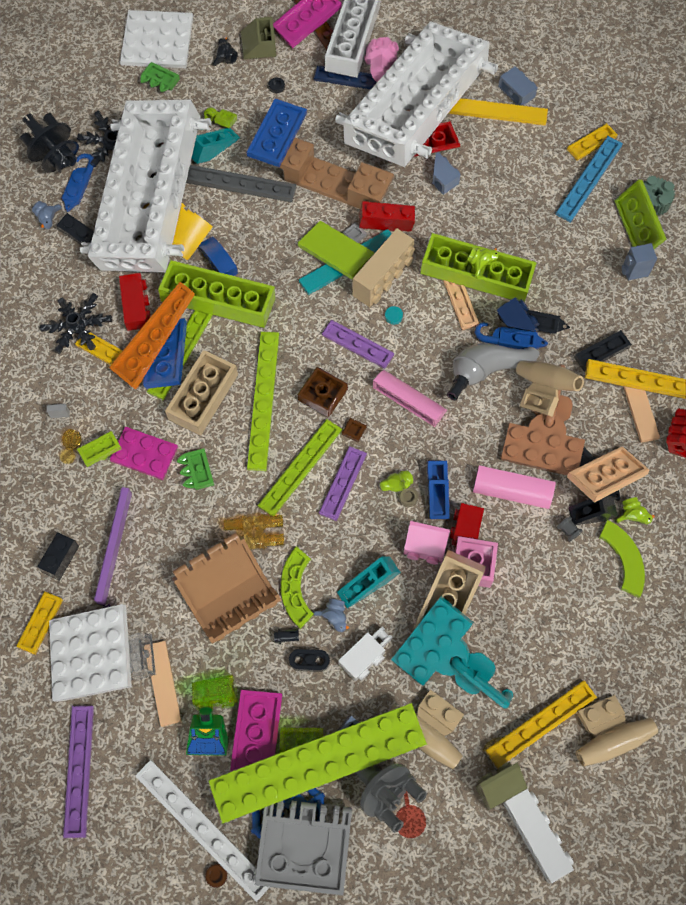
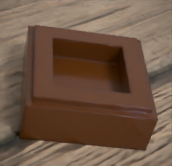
(354, 430)

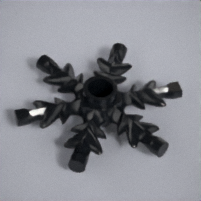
(108, 139)
(76, 323)

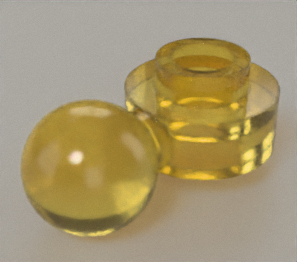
(71, 440)

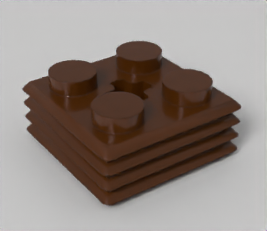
(320, 381)

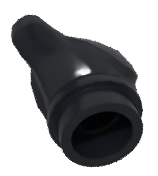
(225, 52)

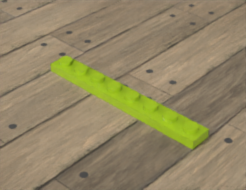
(263, 402)

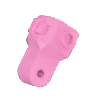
(381, 55)

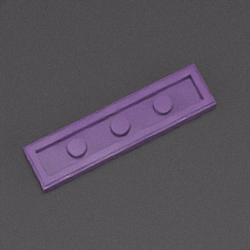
(358, 344)
(342, 483)

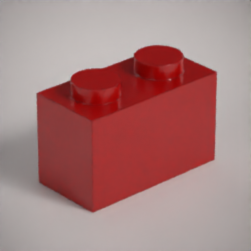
(468, 522)

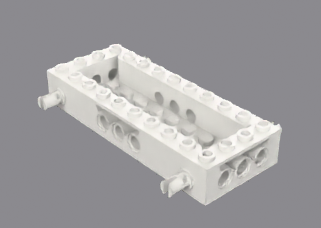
(381, 120)
(130, 186)

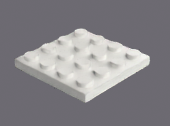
(157, 38)
(89, 653)

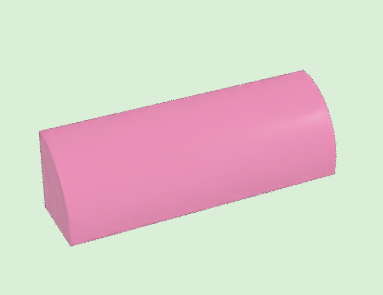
(409, 398)
(514, 487)

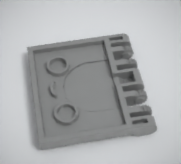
(303, 851)

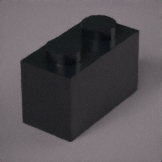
(58, 556)

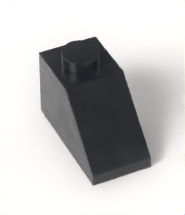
(593, 512)

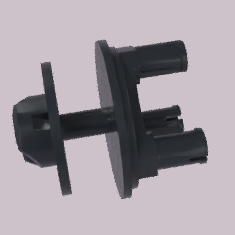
(50, 143)

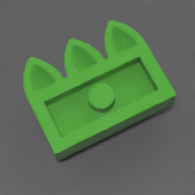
(159, 77)
(197, 468)

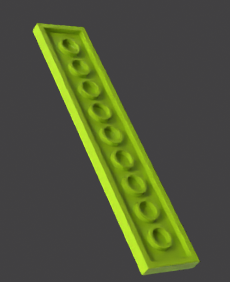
(316, 763)

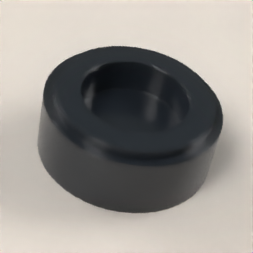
(276, 85)

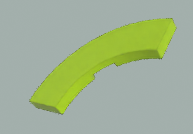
(630, 557)
(291, 588)

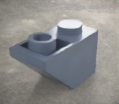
(445, 175)

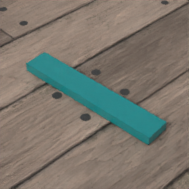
(327, 274)

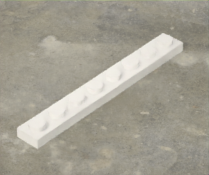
(201, 828)

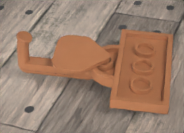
(545, 441)

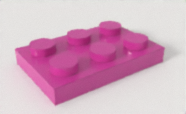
(144, 453)

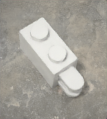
(364, 655)

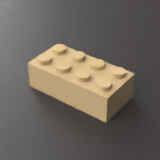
(383, 268)
(201, 392)
(455, 582)

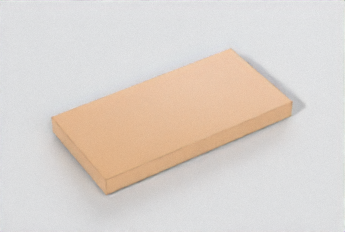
(608, 474)

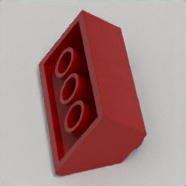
(442, 138)

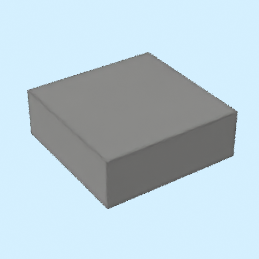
(355, 232)
(58, 411)

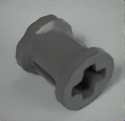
(569, 529)

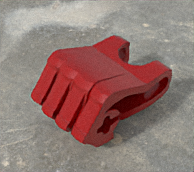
(677, 434)

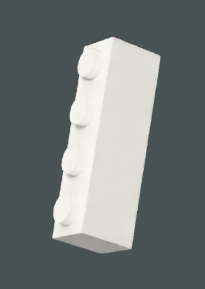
(538, 836)

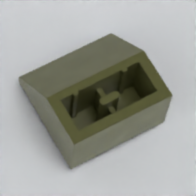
(259, 39)
(502, 786)

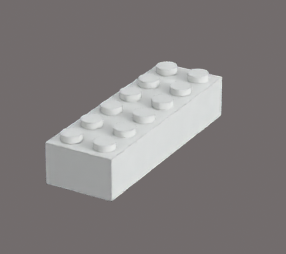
(351, 36)

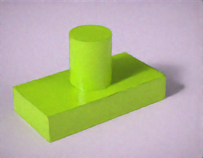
(99, 449)

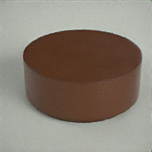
(216, 876)

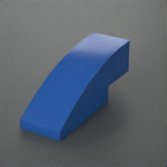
(218, 257)
(438, 489)

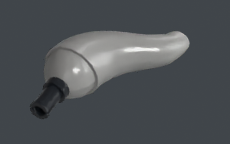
(483, 359)

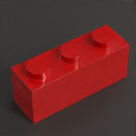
(386, 216)
(134, 301)

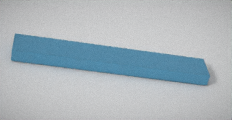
(589, 179)

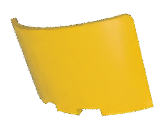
(189, 231)

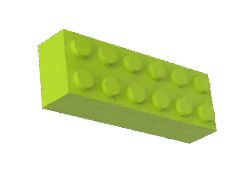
(505, 277)
(221, 293)

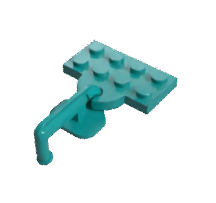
(434, 645)

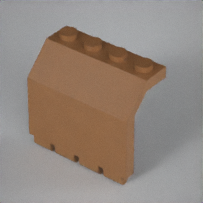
(225, 588)

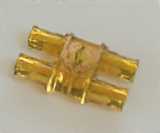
(260, 522)

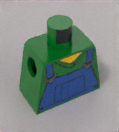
(207, 734)

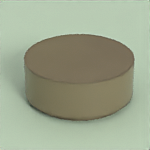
(408, 497)

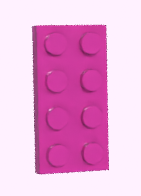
(304, 19)
(256, 728)

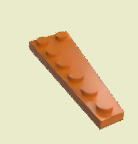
(146, 345)

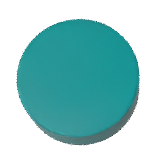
(393, 315)

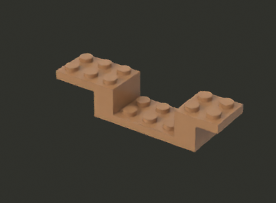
(332, 180)

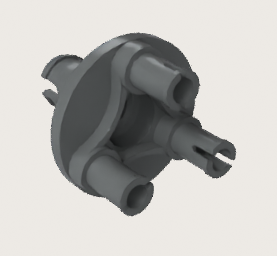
(385, 791)

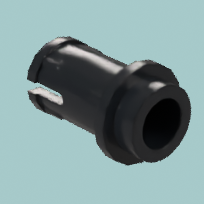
(286, 635)

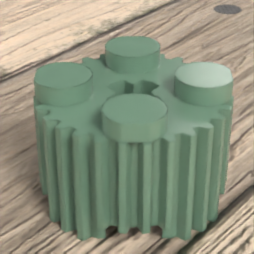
(660, 193)

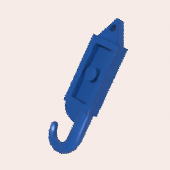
(77, 183)
(511, 337)

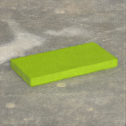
(640, 216)
(335, 249)

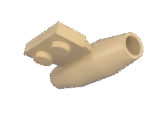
(547, 380)
(436, 721)
(611, 732)

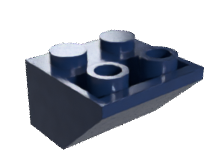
(516, 316)

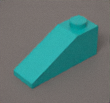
(212, 143)
(369, 581)

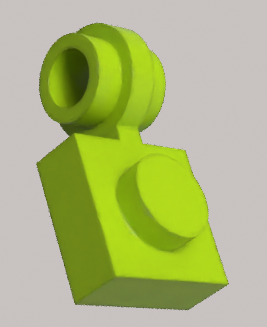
(223, 118)

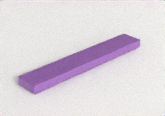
(113, 546)
(78, 772)

